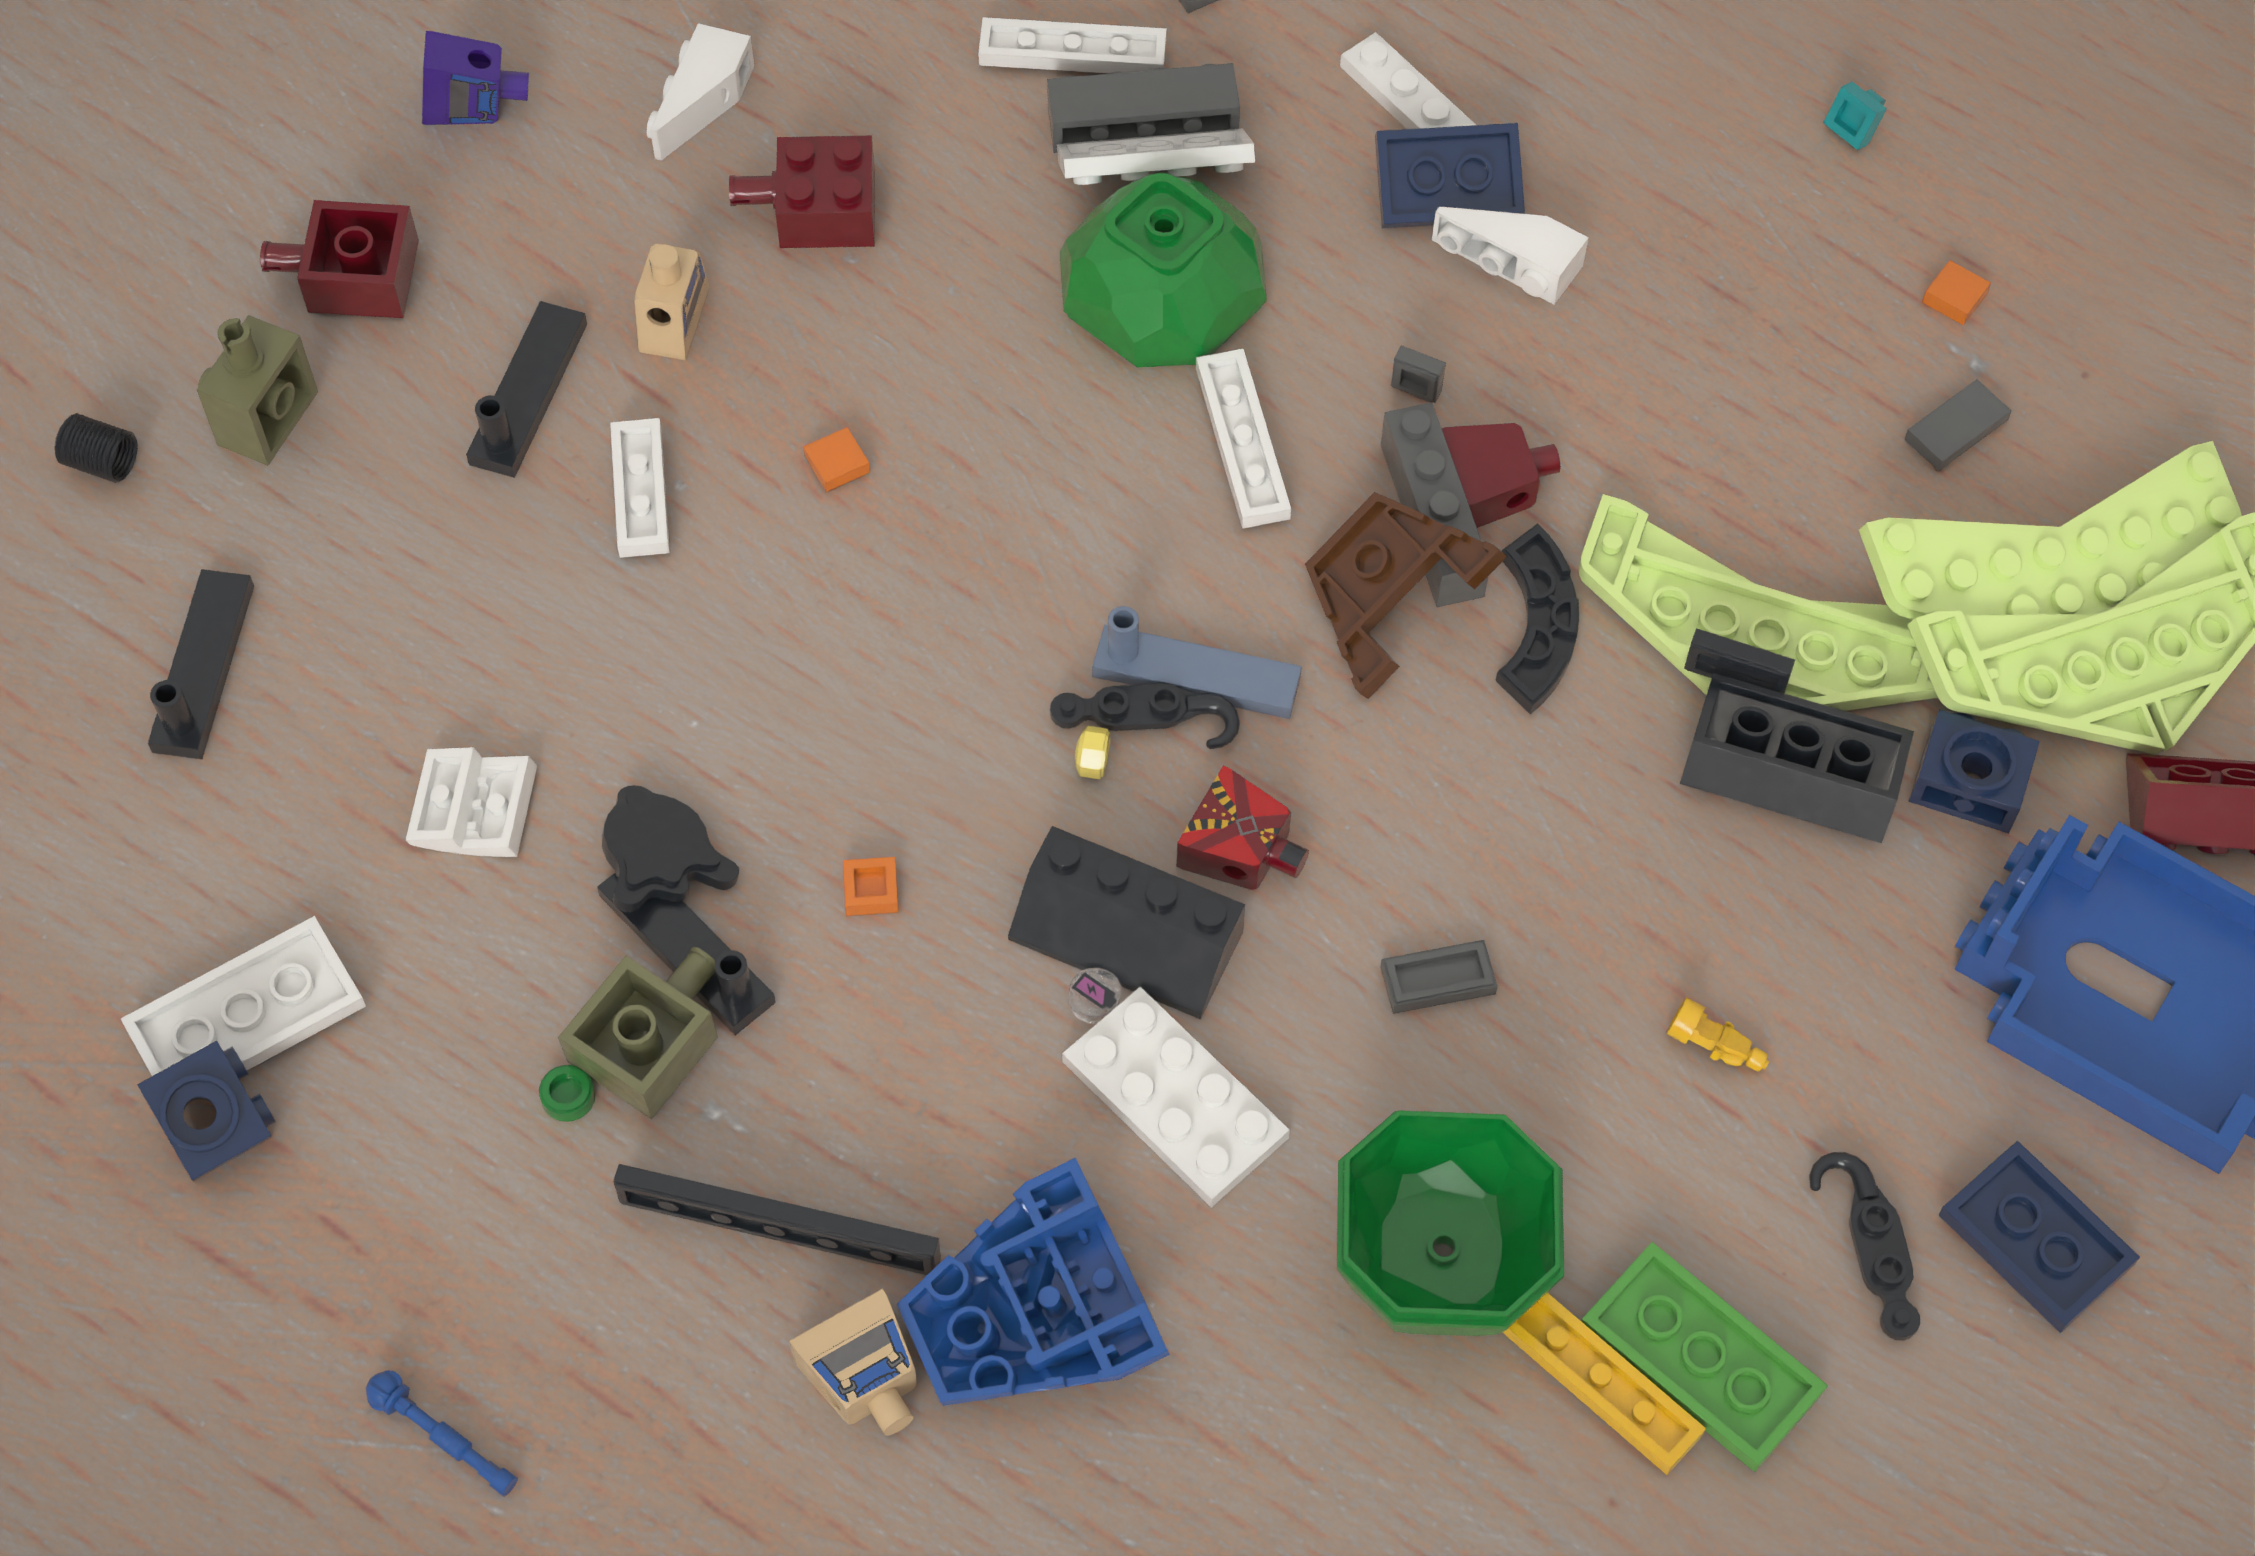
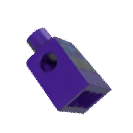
(466, 81)

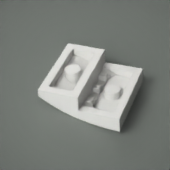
(471, 803)

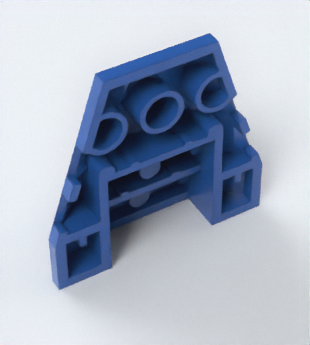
(1033, 1300)

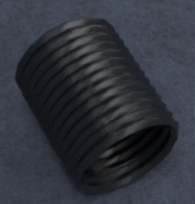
(96, 447)

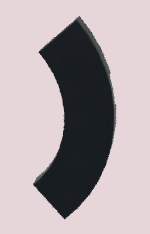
(1550, 619)

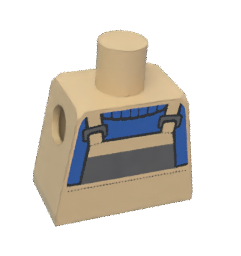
(673, 283)
(860, 1363)

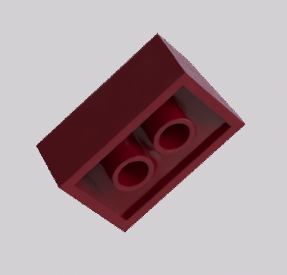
(2192, 801)

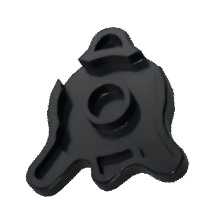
(658, 848)

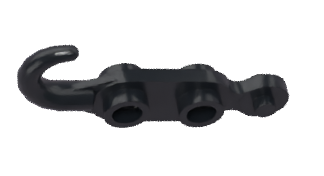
(1144, 708)
(1877, 1243)

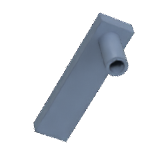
(1145, 658)

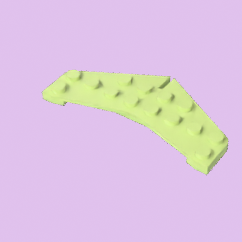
(2053, 569)
(1666, 589)
(2113, 675)

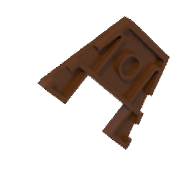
(1375, 564)

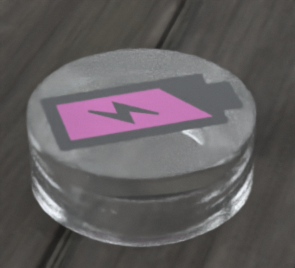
(1094, 994)

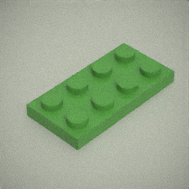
(1705, 1356)

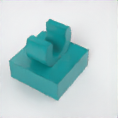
(1855, 114)

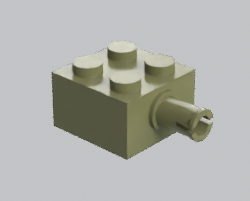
(256, 388)
(642, 1031)

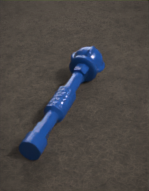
(388, 1394)

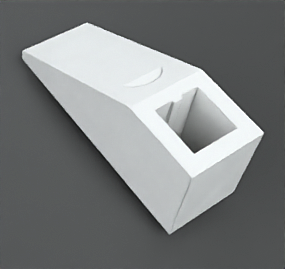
(706, 84)
(1521, 248)

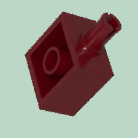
(818, 191)
(352, 259)

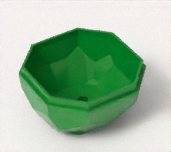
(1163, 292)
(1455, 1184)

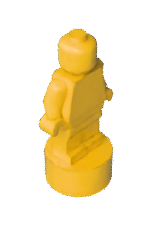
(1723, 1041)

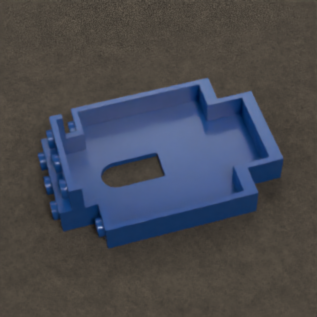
(2172, 1077)

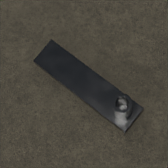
(517, 408)
(200, 666)
(671, 931)

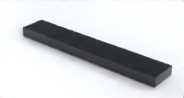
(777, 1220)

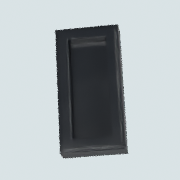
(1738, 660)

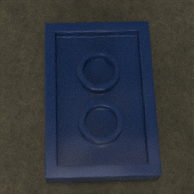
(1447, 168)
(2039, 1236)

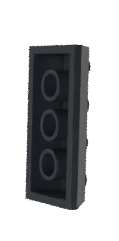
(1798, 758)
(1128, 919)

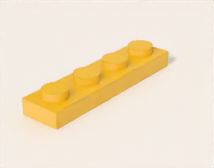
(1606, 1383)

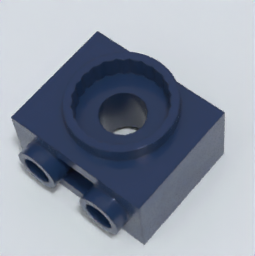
(1995, 754)
(215, 1077)

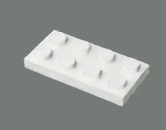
(1139, 155)
(251, 1002)
(1175, 1096)

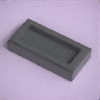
(1957, 425)
(1438, 976)

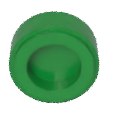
(567, 1093)

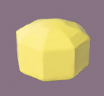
(1092, 752)

